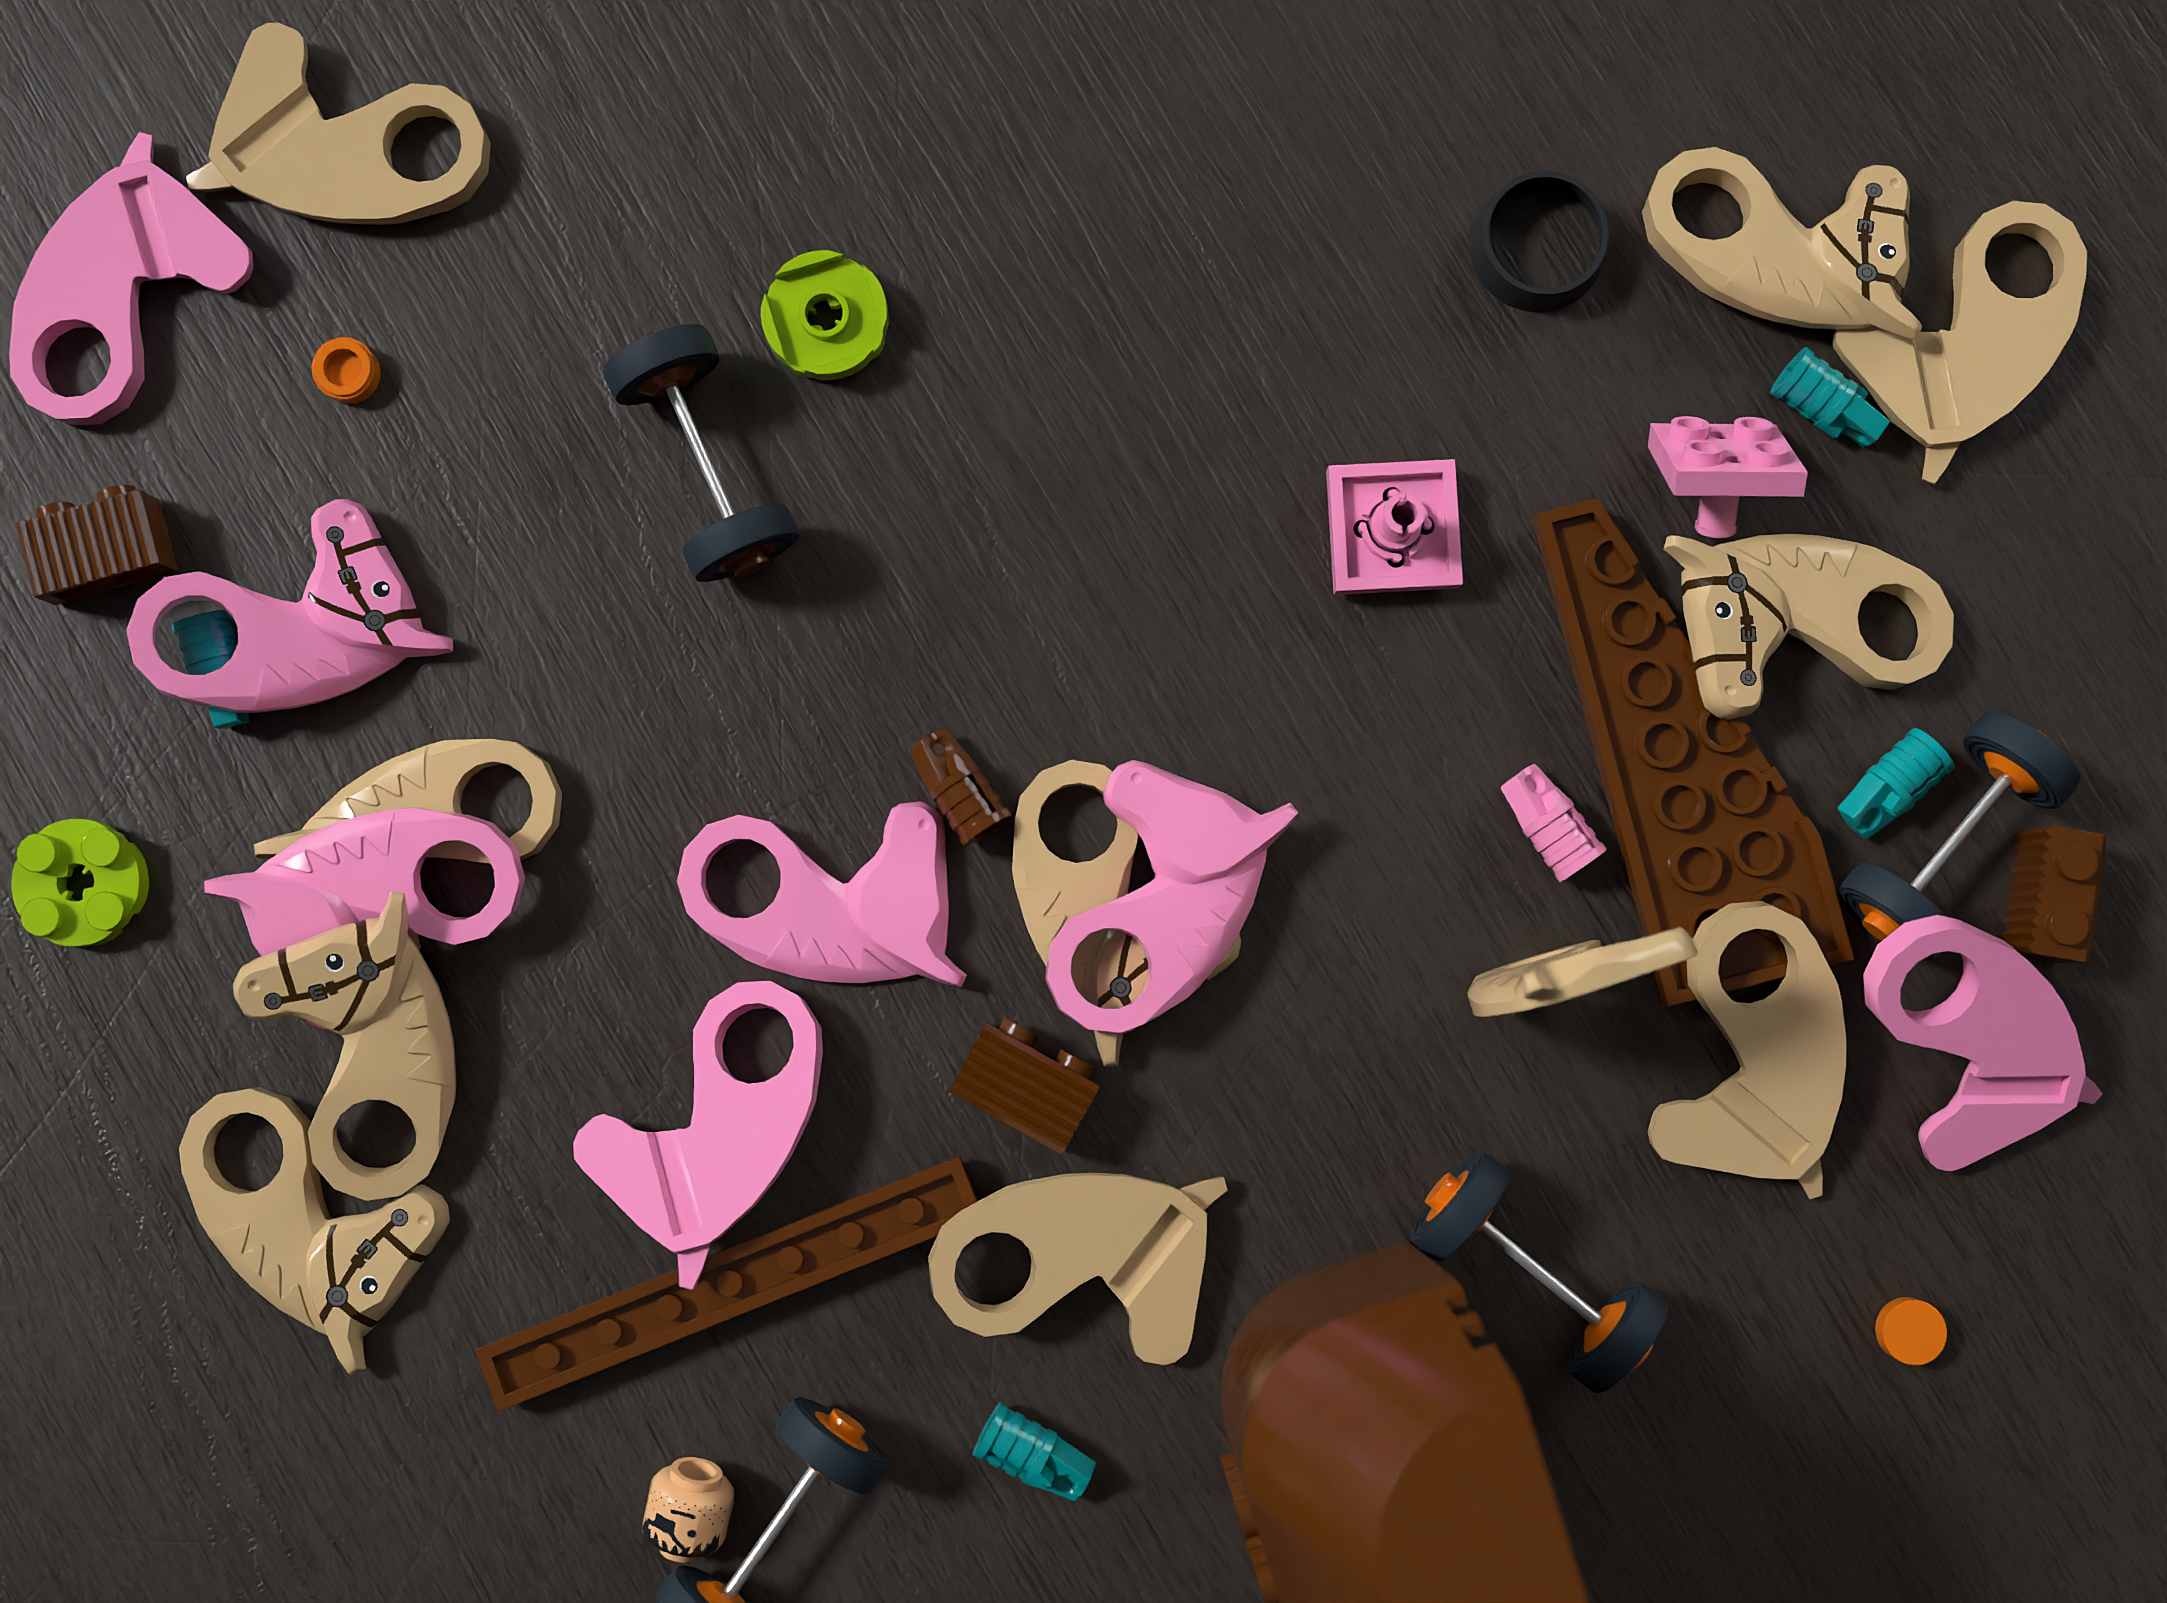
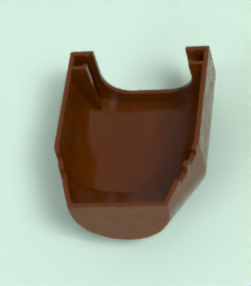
(1385, 1447)

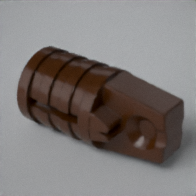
(958, 787)

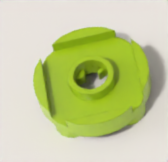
(844, 285)
(42, 875)

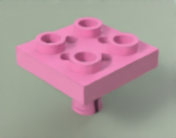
(1724, 464)
(1420, 496)

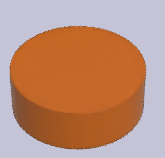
(346, 370)
(1911, 1331)

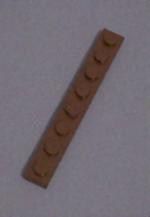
(728, 1286)

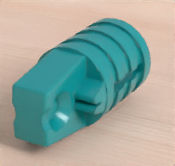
(1829, 399)
(206, 646)
(1896, 783)
(1033, 1454)

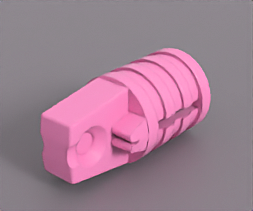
(1551, 822)

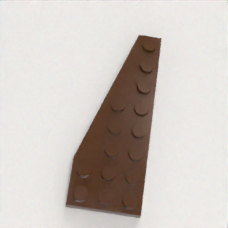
(1685, 789)

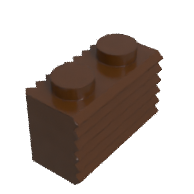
(96, 545)
(2055, 893)
(1025, 1085)

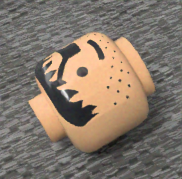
(688, 1509)

